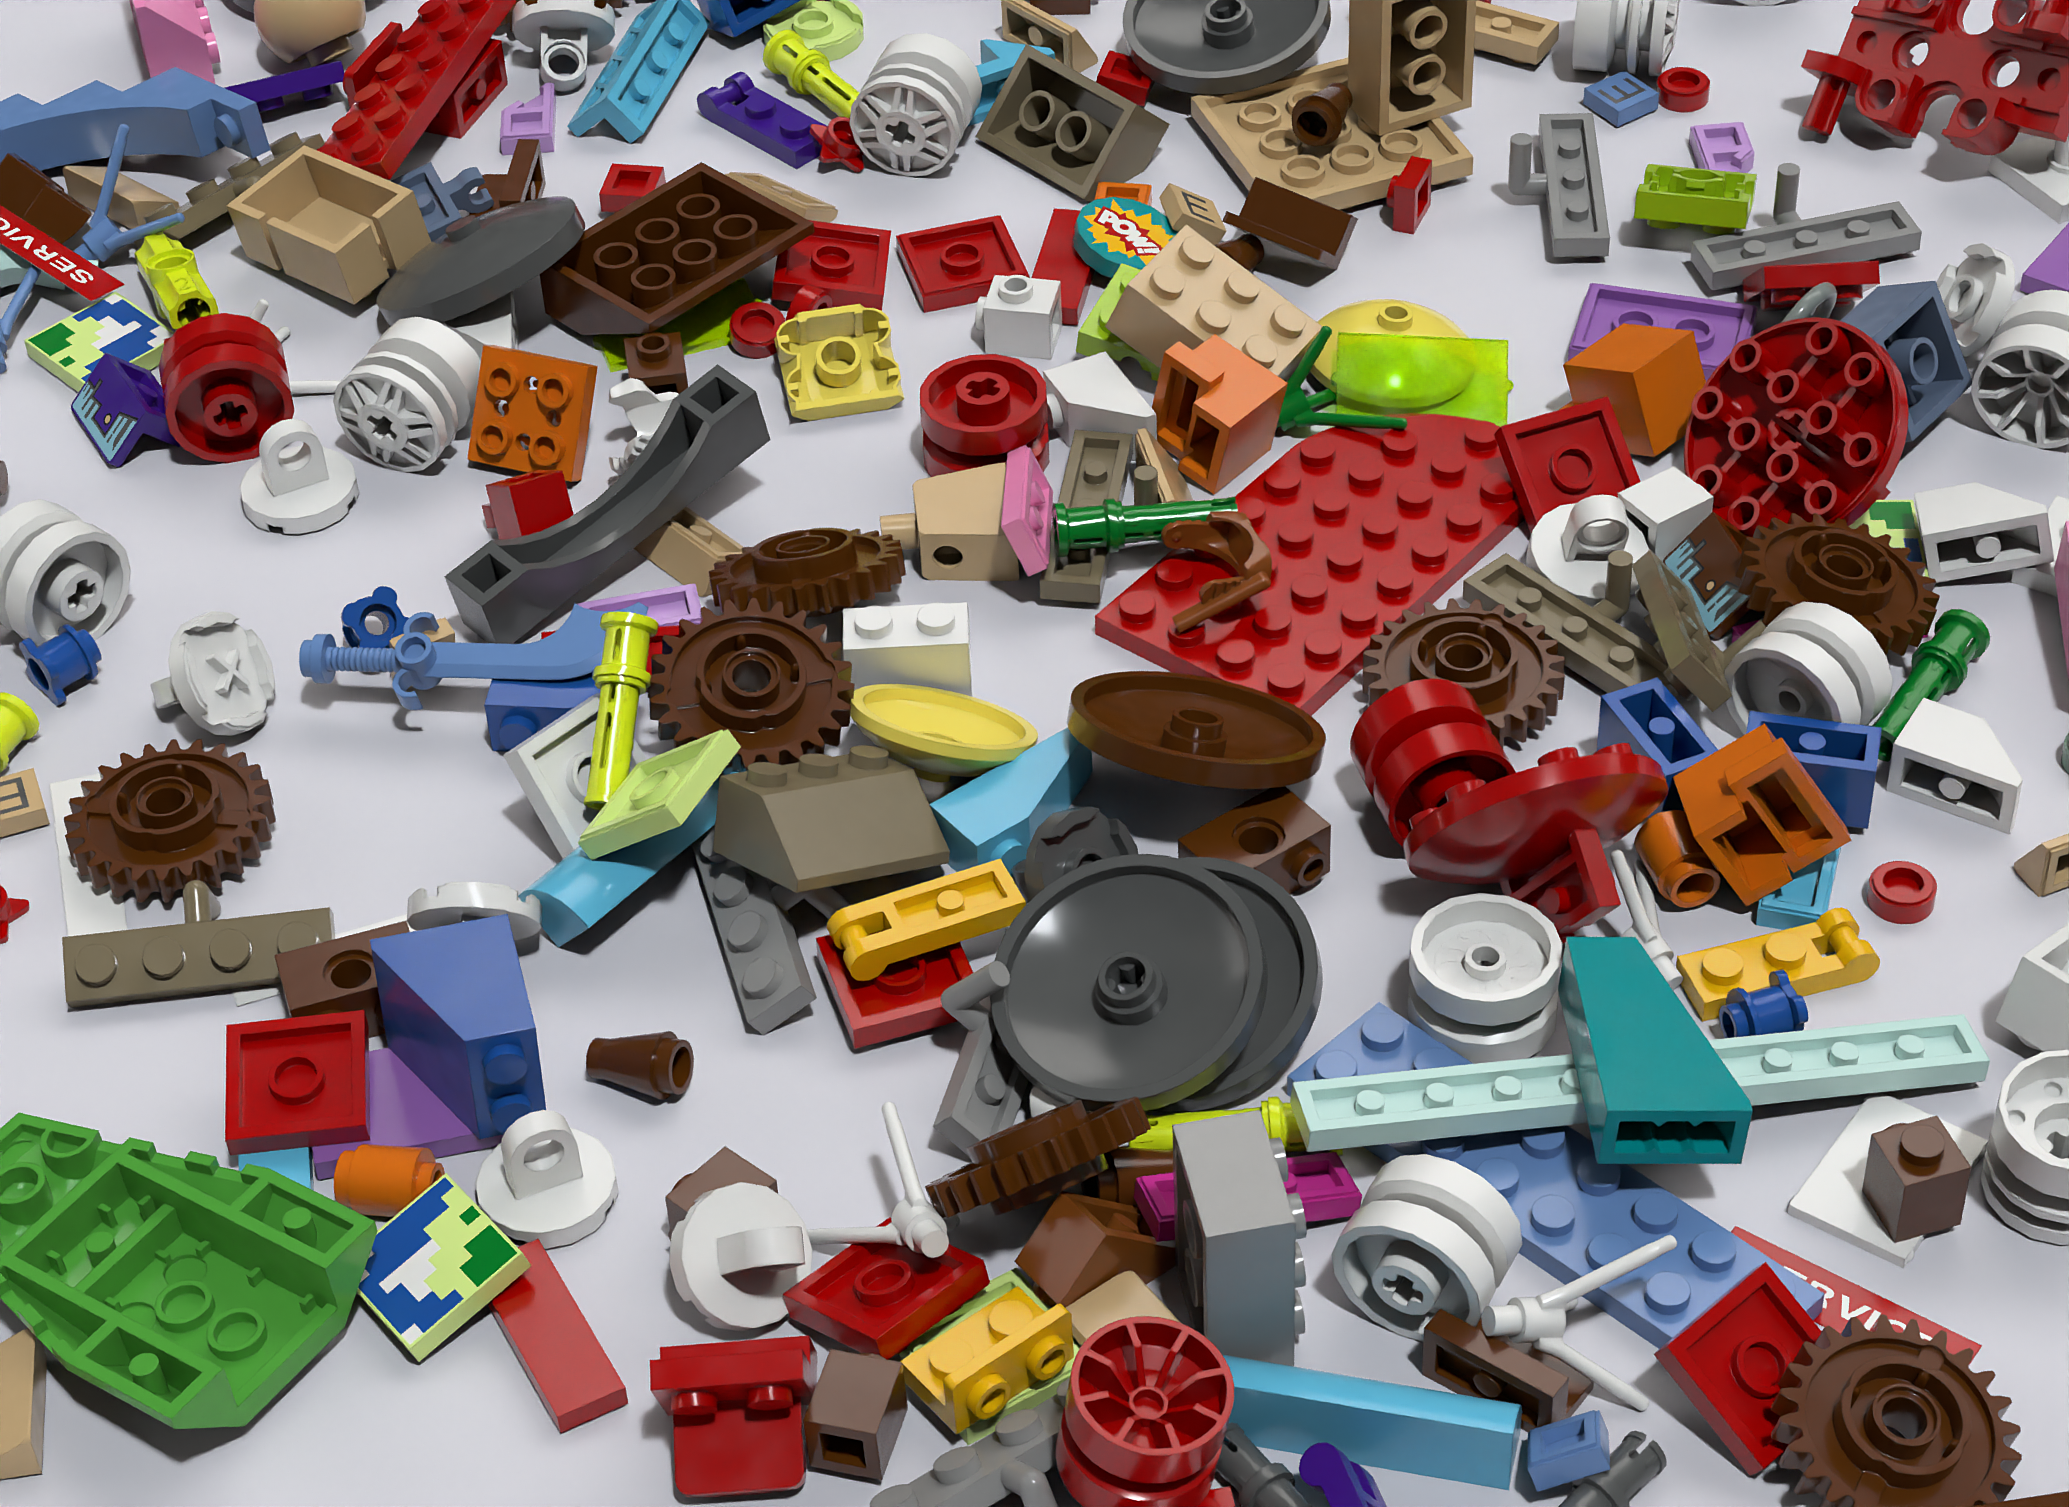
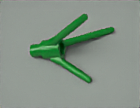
(1298, 408)

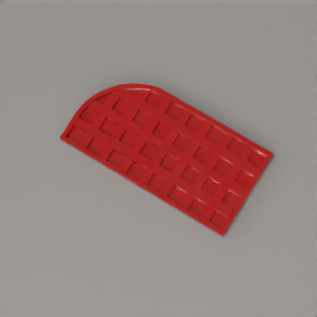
(1353, 539)

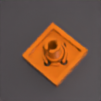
(552, 416)

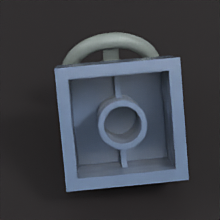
(1917, 335)

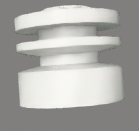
(1624, 25)
(916, 104)
(409, 394)
(2029, 1149)

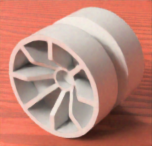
(2025, 372)

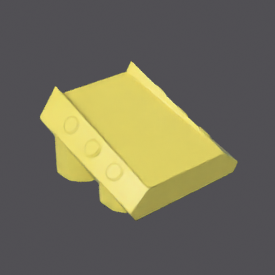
(838, 362)

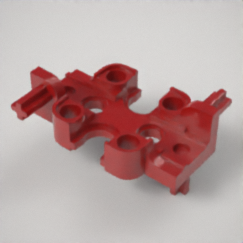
(1879, 66)

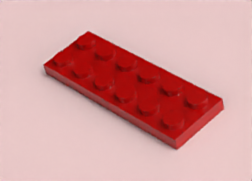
(413, 83)

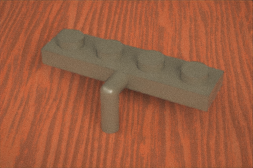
(210, 200)
(1094, 472)
(1585, 634)
(1683, 641)
(188, 956)

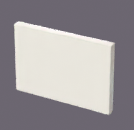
(1834, 1194)

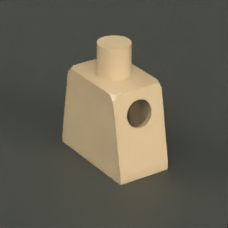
(958, 526)

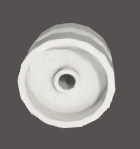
(58, 572)
(1810, 666)
(1485, 977)
(1425, 1244)

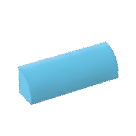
(584, 890)
(1376, 1422)

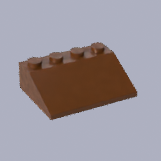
(667, 254)

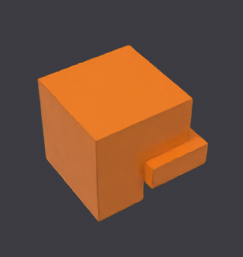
(1648, 379)
(1216, 410)
(1758, 813)

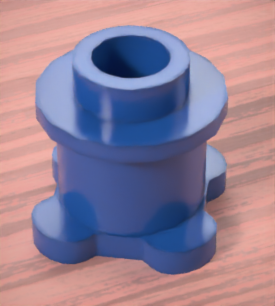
(380, 605)
(61, 661)
(1763, 1010)

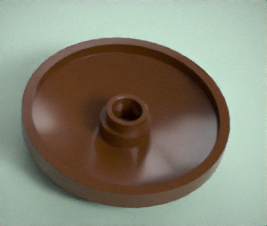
(1196, 730)

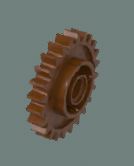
(1842, 570)
(810, 571)
(1493, 656)
(797, 676)
(169, 820)
(1038, 1157)
(1862, 1380)

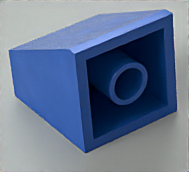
(463, 1019)

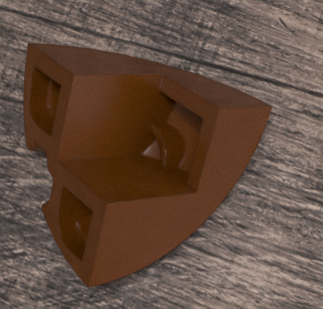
(39, 199)

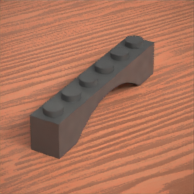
(524, 579)

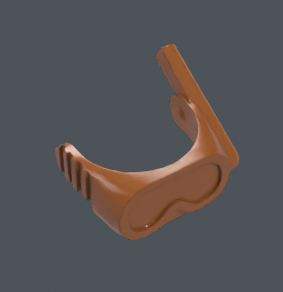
(1235, 541)

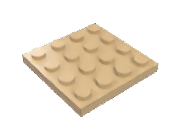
(1258, 141)

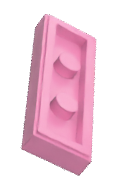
(1027, 510)

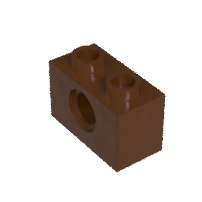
(1269, 834)
(335, 977)

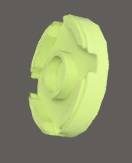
(825, 26)

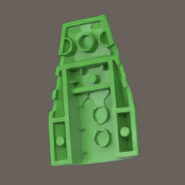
(169, 1272)

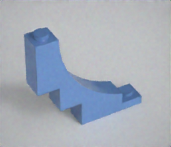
(164, 116)

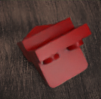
(737, 1413)

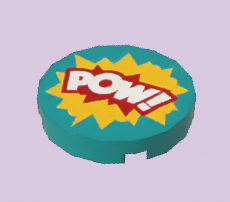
(1120, 232)

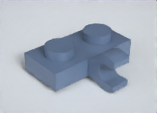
(441, 201)

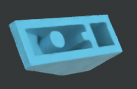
(1006, 805)

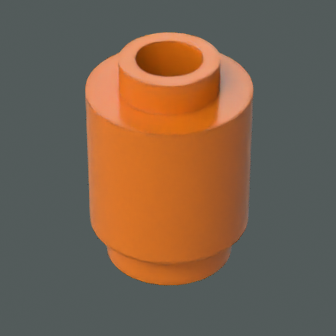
(1676, 860)
(383, 1177)

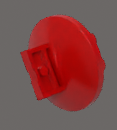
(1798, 425)
(1541, 831)

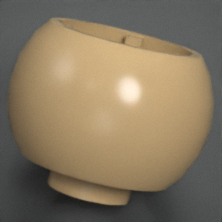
(309, 28)

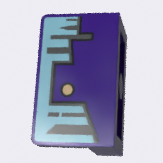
(119, 406)

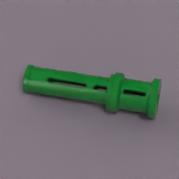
(1116, 525)
(1936, 669)

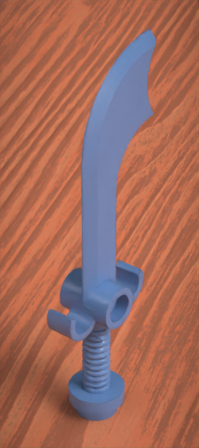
(422, 664)

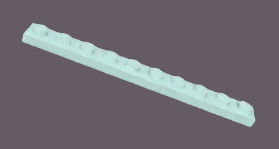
(1548, 1093)

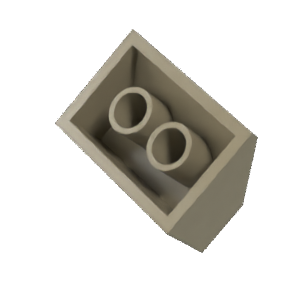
(1069, 126)
(827, 820)

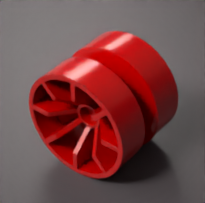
(1420, 745)
(1144, 1416)

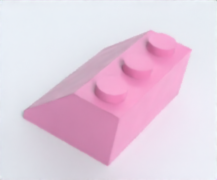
(176, 36)

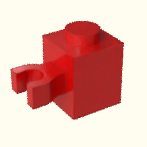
(527, 503)

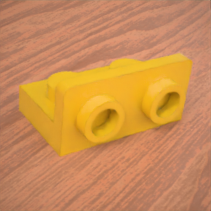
(990, 1358)

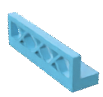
(642, 69)

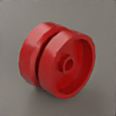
(224, 386)
(981, 411)

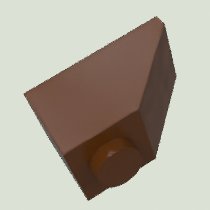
(1087, 1244)

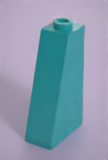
(1644, 1064)

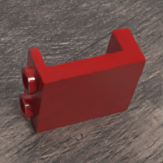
(468, 100)

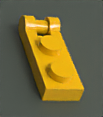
(925, 918)
(1796, 950)

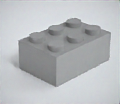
(1238, 1237)

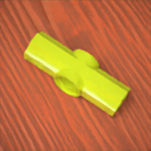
(174, 280)

